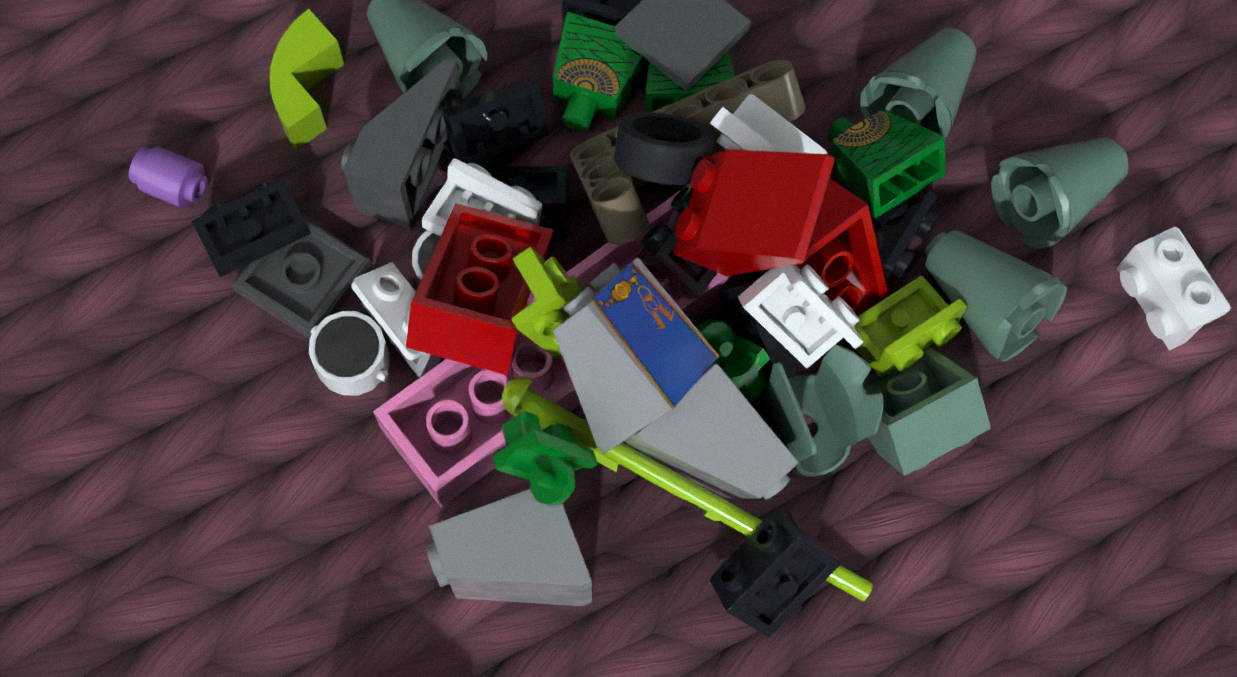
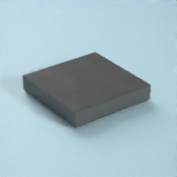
(683, 35)
(303, 279)

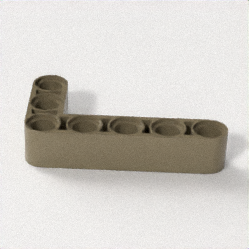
(614, 192)

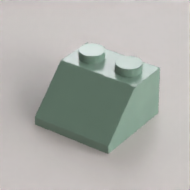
(926, 411)

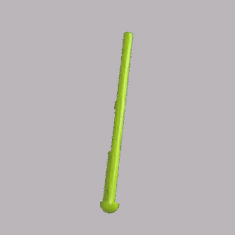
(519, 398)

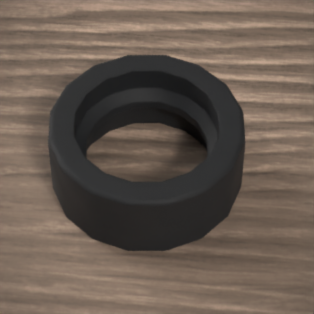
(661, 147)

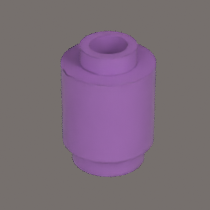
(168, 176)

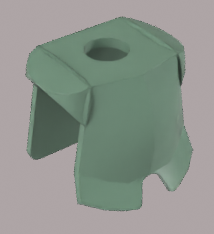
(834, 401)

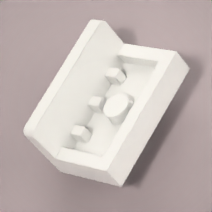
(761, 128)
(476, 188)
(1171, 287)
(388, 301)
(799, 314)

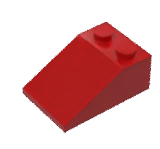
(752, 210)
(846, 252)
(475, 290)

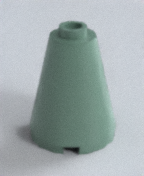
(420, 38)
(924, 82)
(1056, 187)
(1000, 291)

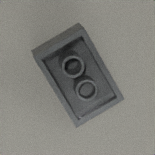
(402, 149)

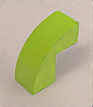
(301, 61)

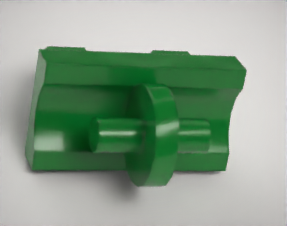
(737, 357)
(543, 457)

